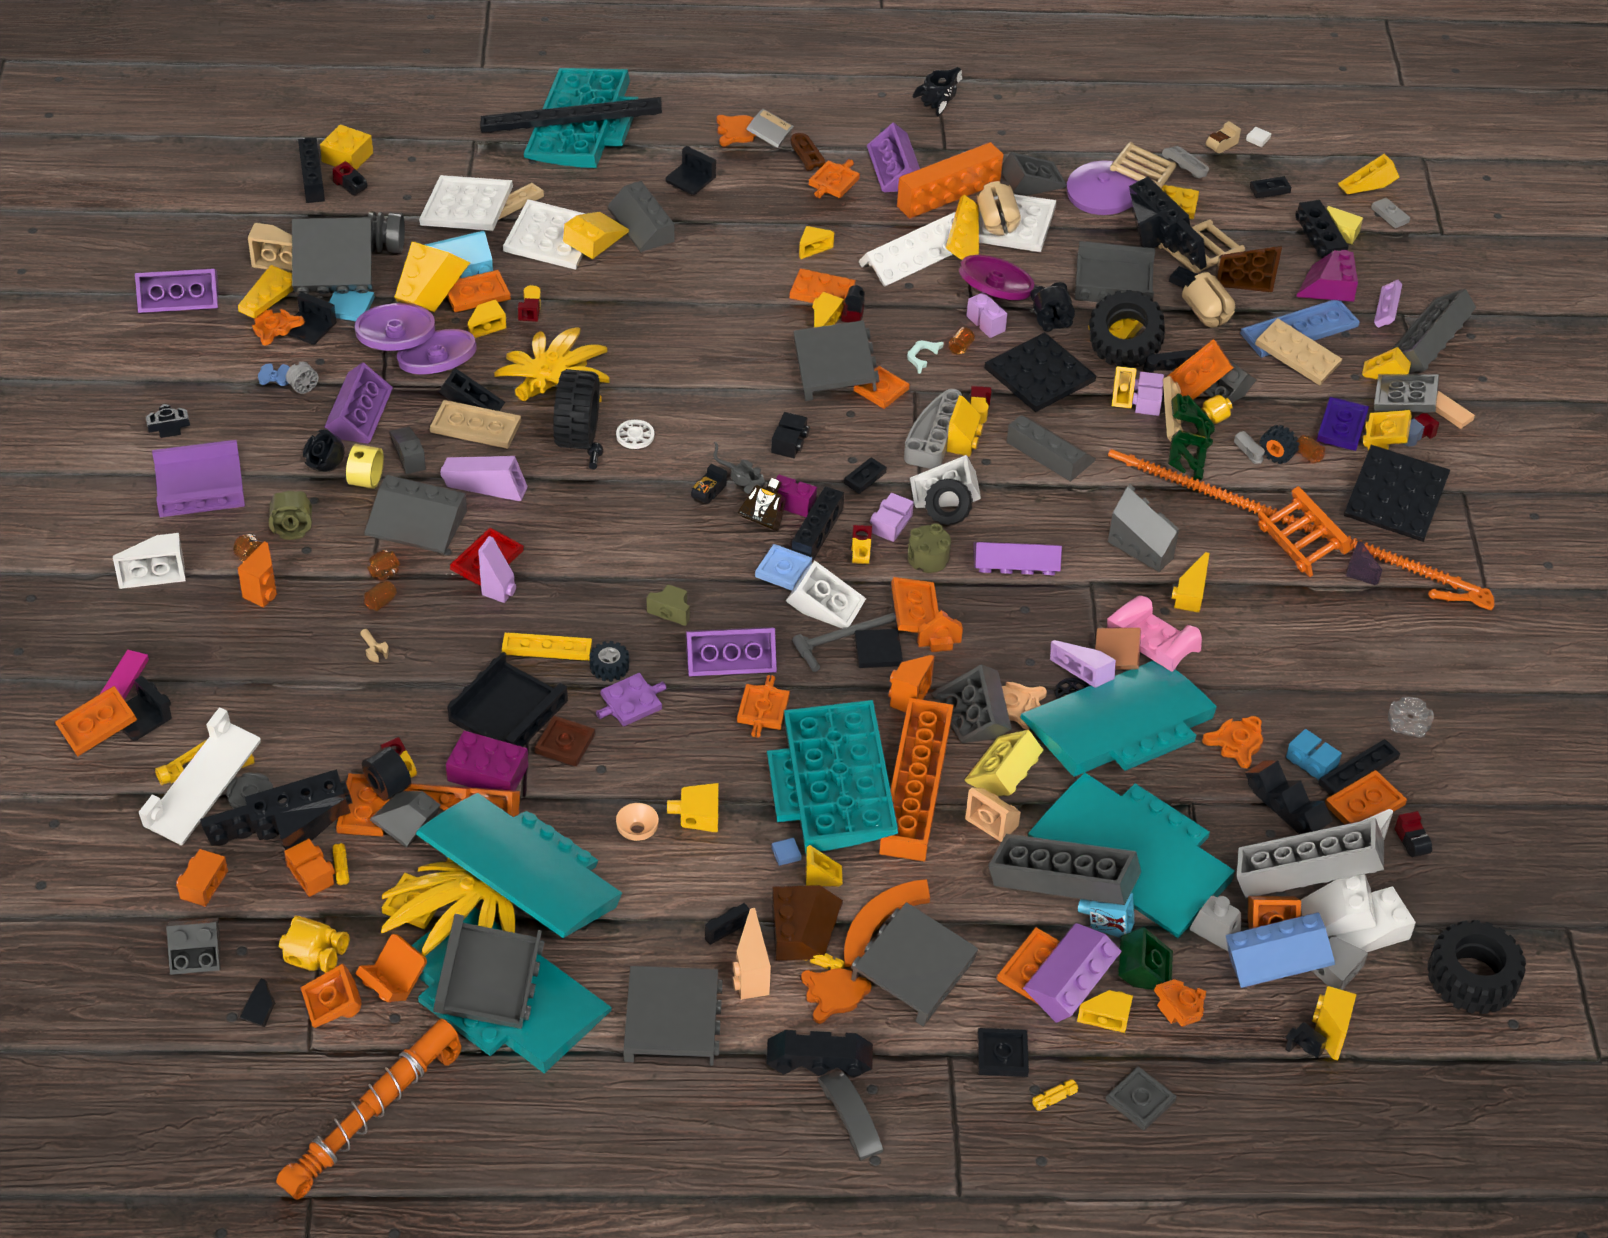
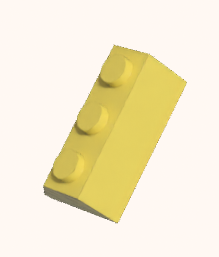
(1005, 763)

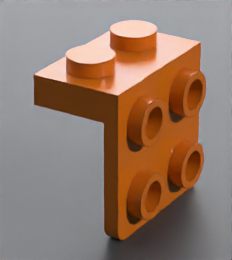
(394, 970)

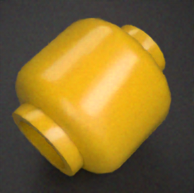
(1217, 408)

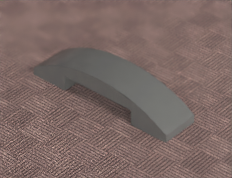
(853, 1113)

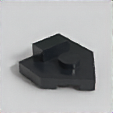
(167, 421)

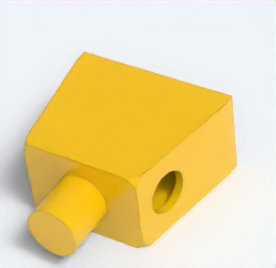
(697, 807)

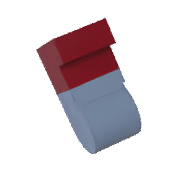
(1420, 427)

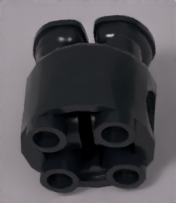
(1053, 306)

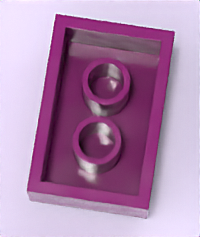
(486, 763)

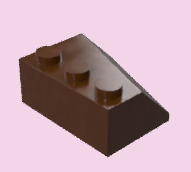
(1249, 269)
(803, 921)

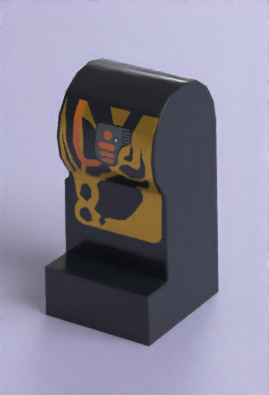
(710, 485)

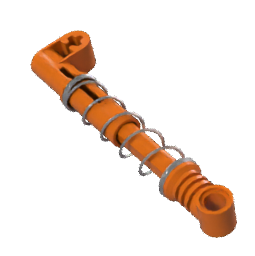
(438, 1042)

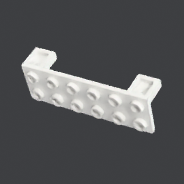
(910, 252)
(201, 781)

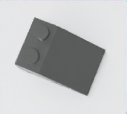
(1031, 174)

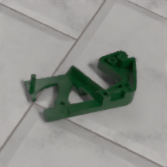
(1186, 409)

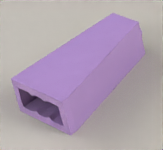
(486, 475)

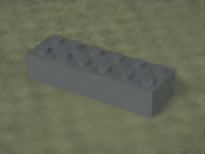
(1065, 869)

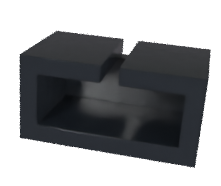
(789, 435)

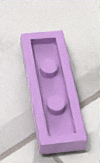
(1388, 303)

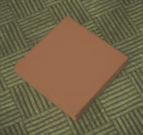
(1121, 645)

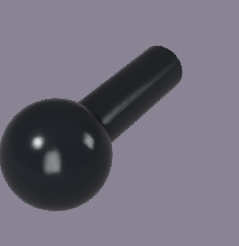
(594, 452)

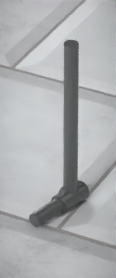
(806, 645)

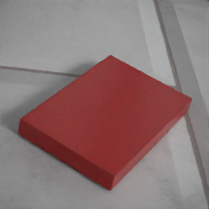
(468, 562)

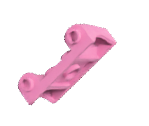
(1158, 639)

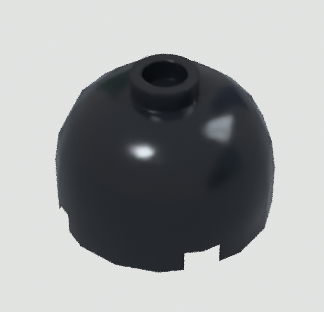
(324, 451)

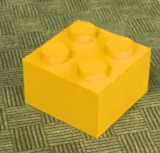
(346, 145)

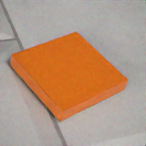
(887, 389)

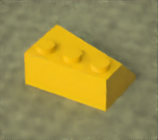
(428, 276)

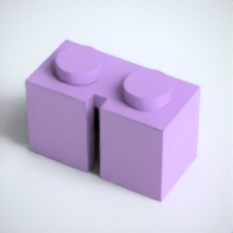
(987, 314)
(1149, 393)
(892, 517)

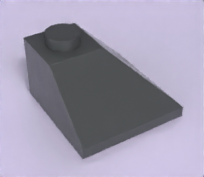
(405, 815)

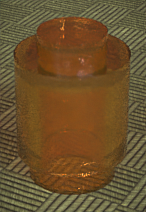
(961, 340)
(1310, 449)
(380, 595)

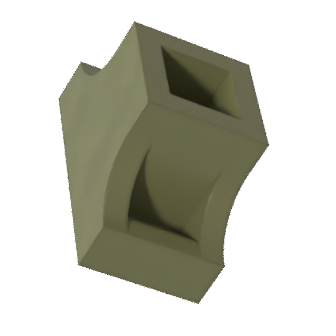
(670, 605)

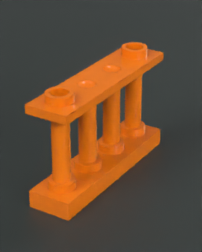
(1312, 514)

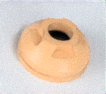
(634, 815)

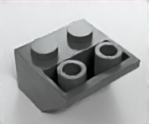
(1233, 384)
(194, 946)

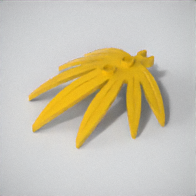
(549, 365)
(457, 886)

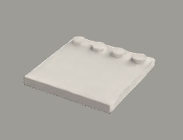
(466, 203)
(1033, 227)
(540, 235)

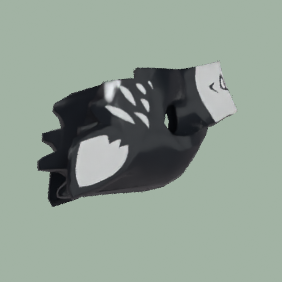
(939, 93)

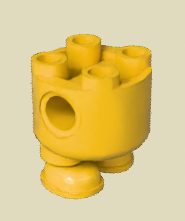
(313, 944)

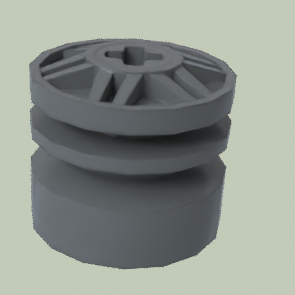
(388, 232)

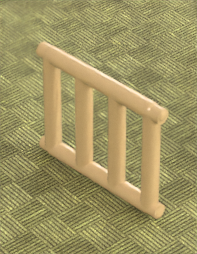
(1127, 153)
(1209, 244)

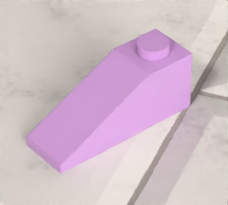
(495, 573)
(1085, 663)

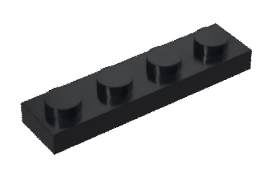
(1372, 759)

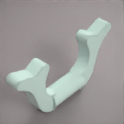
(919, 345)

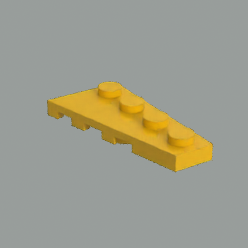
(964, 232)
(266, 292)

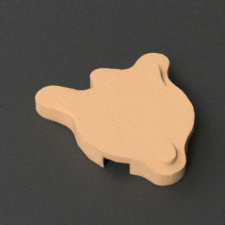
(1021, 699)

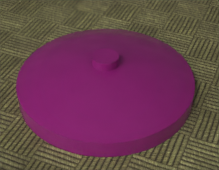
(996, 277)

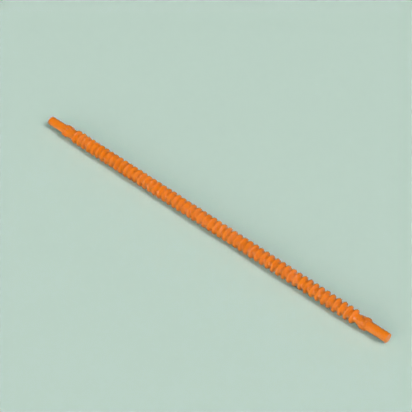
(1130, 460)

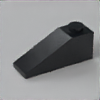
(466, 391)

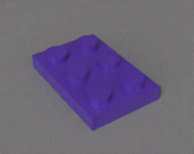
(1342, 423)

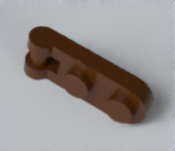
(807, 151)

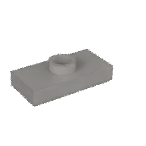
(1390, 212)

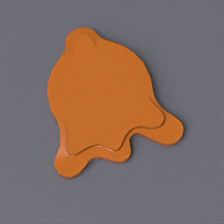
(734, 129)
(274, 324)
(1238, 739)
(834, 992)

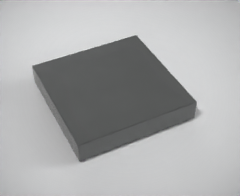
(1141, 1098)

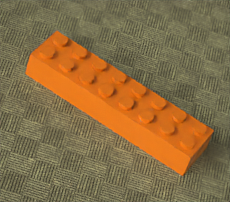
(918, 777)

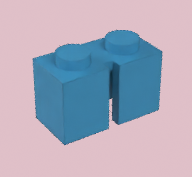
(1315, 762)

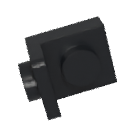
(1307, 1038)

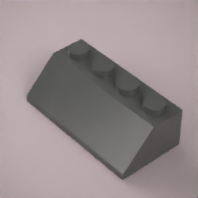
(643, 216)
(1048, 448)

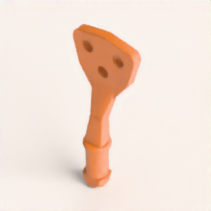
(1483, 599)

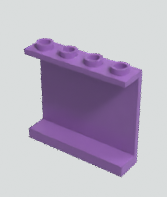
(198, 478)

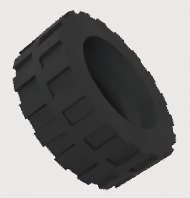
(937, 490)

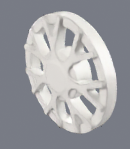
(635, 434)

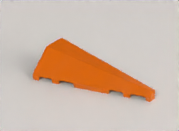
(450, 795)

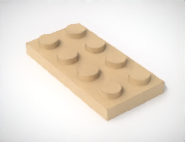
(1298, 351)
(475, 424)

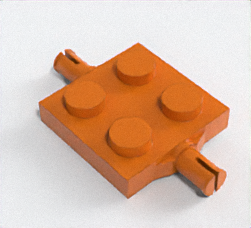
(834, 179)
(763, 706)

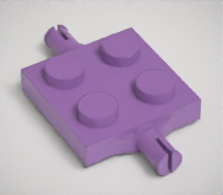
(631, 699)

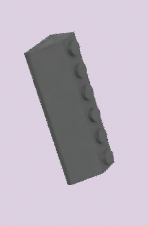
(1435, 328)

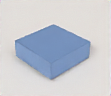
(786, 851)

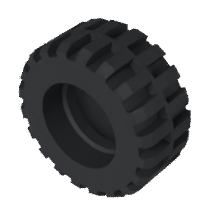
(1125, 306)
(576, 409)
(1469, 989)

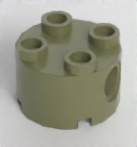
(290, 514)
(929, 548)

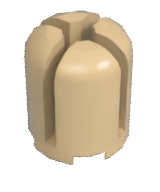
(991, 208)
(1209, 300)

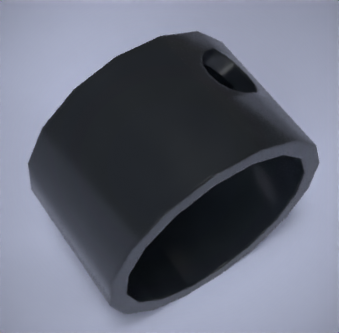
(386, 773)

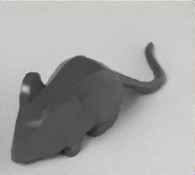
(743, 473)

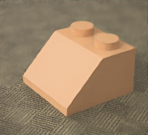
(991, 813)

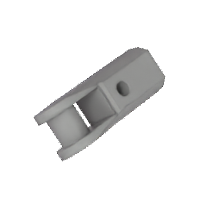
(1249, 447)

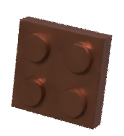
(565, 741)

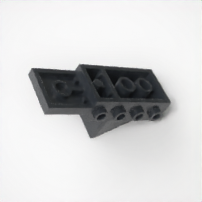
(1164, 222)
(294, 820)

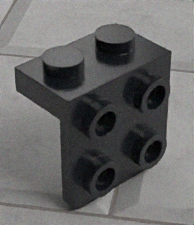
(694, 172)
(318, 318)
(149, 708)

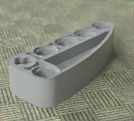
(929, 434)

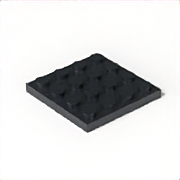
(1040, 372)
(1397, 493)

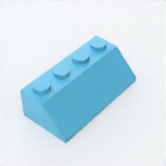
(471, 248)

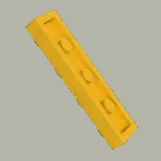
(547, 646)

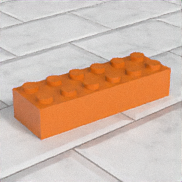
(949, 180)

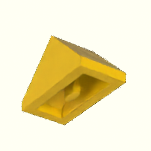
(815, 241)
(822, 869)

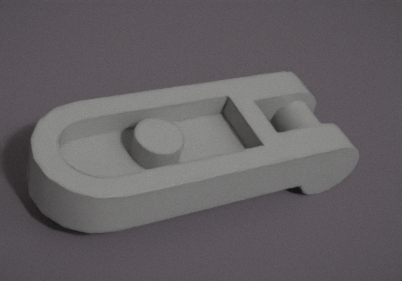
(1186, 161)

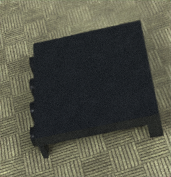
(506, 704)

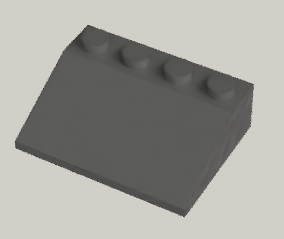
(416, 514)

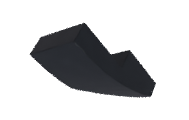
(259, 1005)

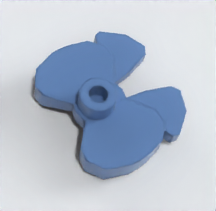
(268, 374)

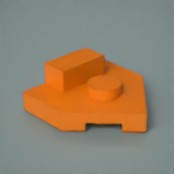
(940, 633)
(1180, 1002)

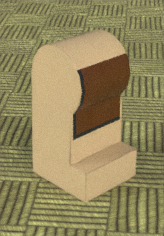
(1224, 138)

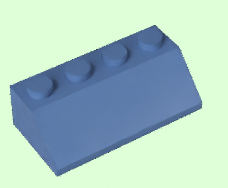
(1280, 950)

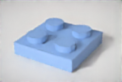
(783, 567)

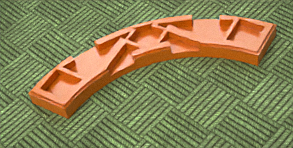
(877, 912)

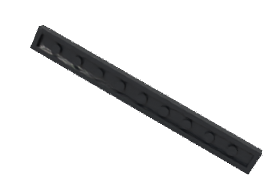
(571, 114)

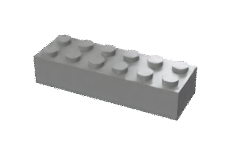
(1311, 858)

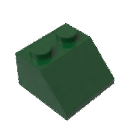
(1144, 959)

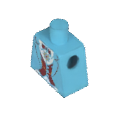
(1109, 917)

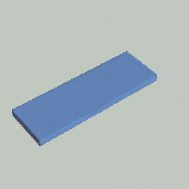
(1313, 322)

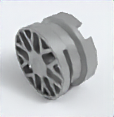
(300, 377)

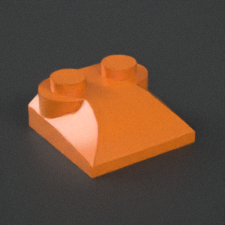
(331, 996)

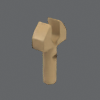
(374, 646)

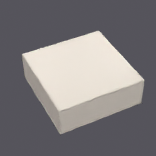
(1258, 136)

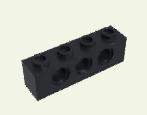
(311, 170)
(1320, 228)
(818, 522)

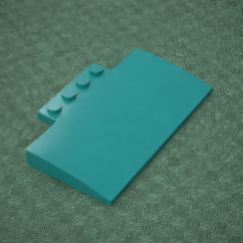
(581, 142)
(1122, 720)
(833, 776)
(523, 863)
(1174, 869)
(558, 1015)

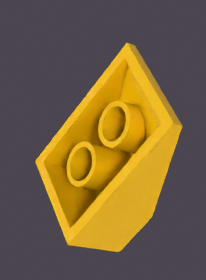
(592, 233)

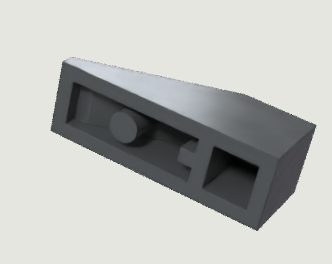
(408, 449)

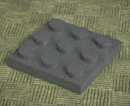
(1406, 392)

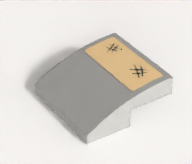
(770, 128)

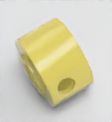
(364, 466)

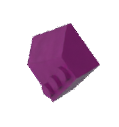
(1331, 278)

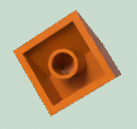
(258, 577)
(911, 681)
(1272, 909)

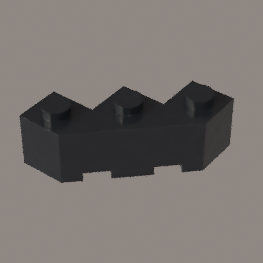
(1287, 798)
(819, 1052)

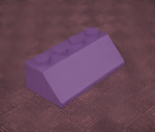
(892, 157)
(177, 290)
(359, 405)
(1017, 557)
(731, 651)
(1071, 971)

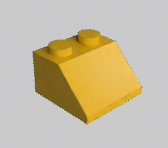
(964, 428)
(1333, 1018)

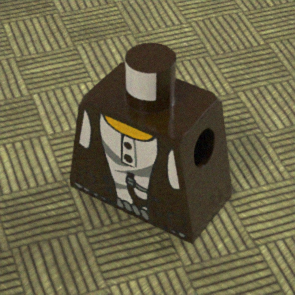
(765, 505)

